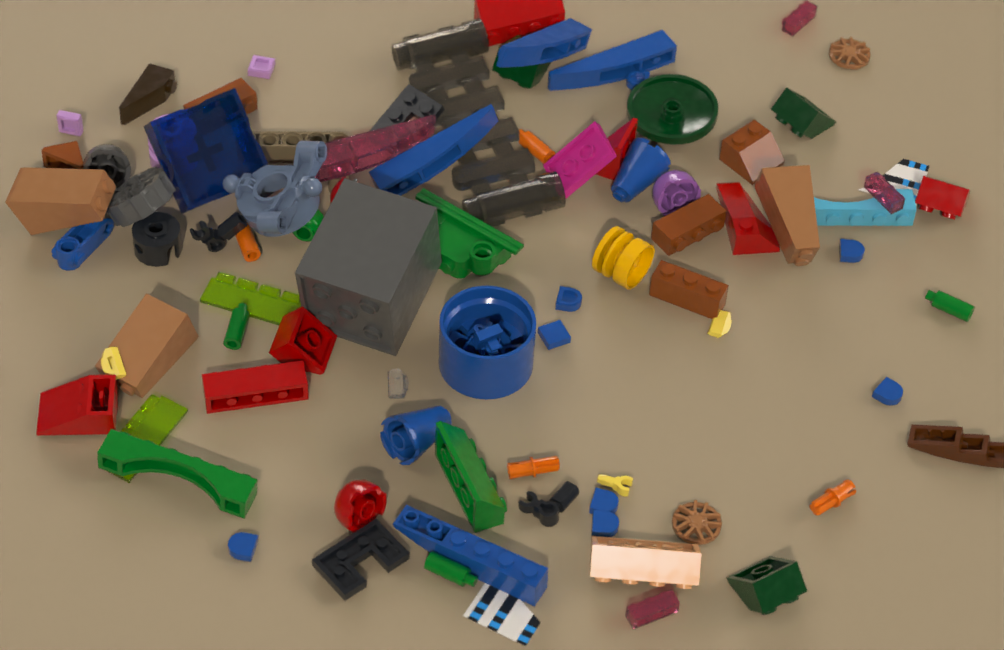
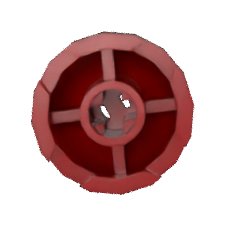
(359, 504)

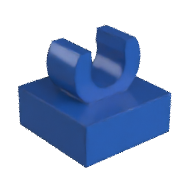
(488, 339)

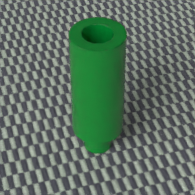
(950, 305)
(236, 327)
(449, 570)

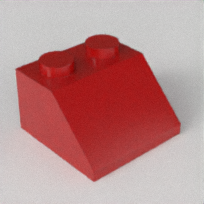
(942, 196)
(305, 339)

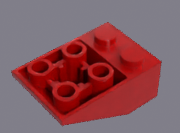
(79, 407)

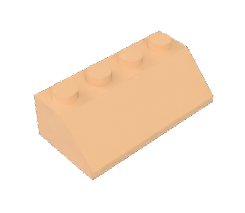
(645, 561)

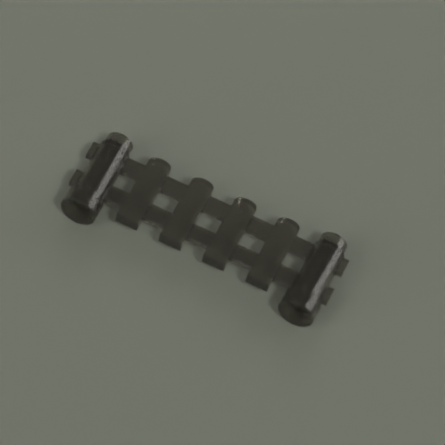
(491, 206)

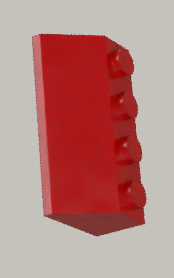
(517, 17)

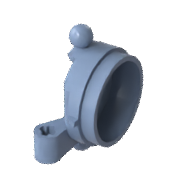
(292, 206)

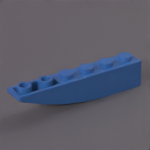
(545, 45)
(615, 64)
(434, 154)
(486, 560)

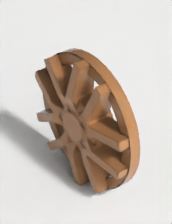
(850, 53)
(696, 522)

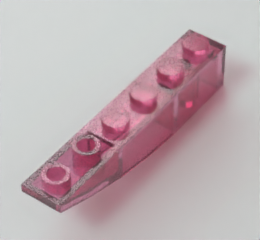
(373, 148)

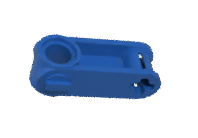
(80, 243)

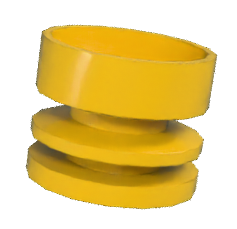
(623, 257)

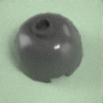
(111, 159)

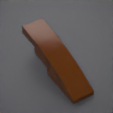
(954, 445)

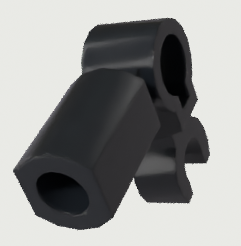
(216, 238)
(549, 511)

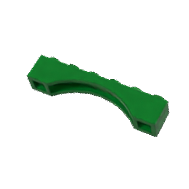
(130, 455)

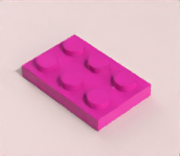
(581, 158)

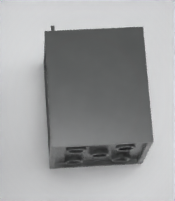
(370, 265)

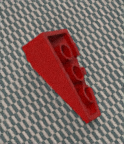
(745, 223)

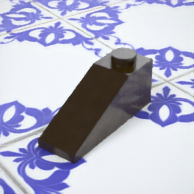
(149, 91)

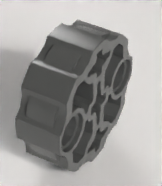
(140, 196)

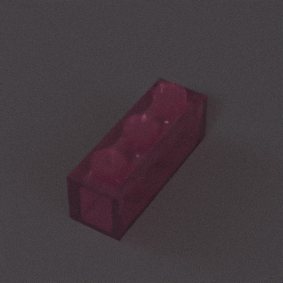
(799, 18)
(884, 192)
(652, 609)

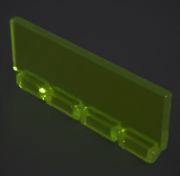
(261, 304)
(153, 422)

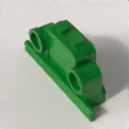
(468, 242)

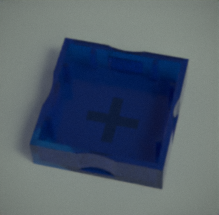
(205, 146)

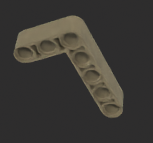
(281, 145)

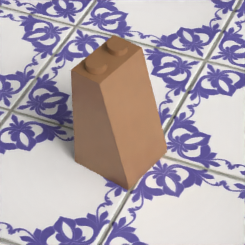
(59, 197)
(790, 207)
(151, 344)

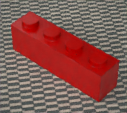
(255, 386)

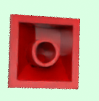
(620, 143)

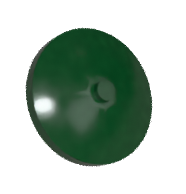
(673, 109)

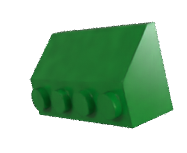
(468, 477)

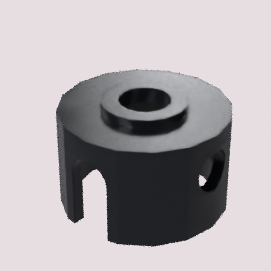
(155, 236)

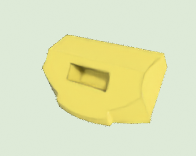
(720, 325)
(112, 363)

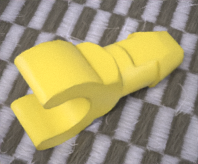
(616, 483)

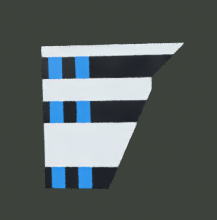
(906, 175)
(503, 614)

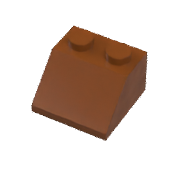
(750, 151)

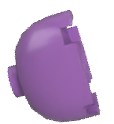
(674, 191)

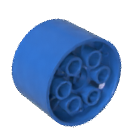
(483, 374)

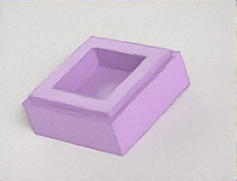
(261, 67)
(70, 123)

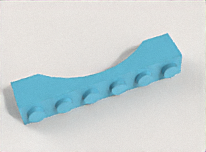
(865, 212)

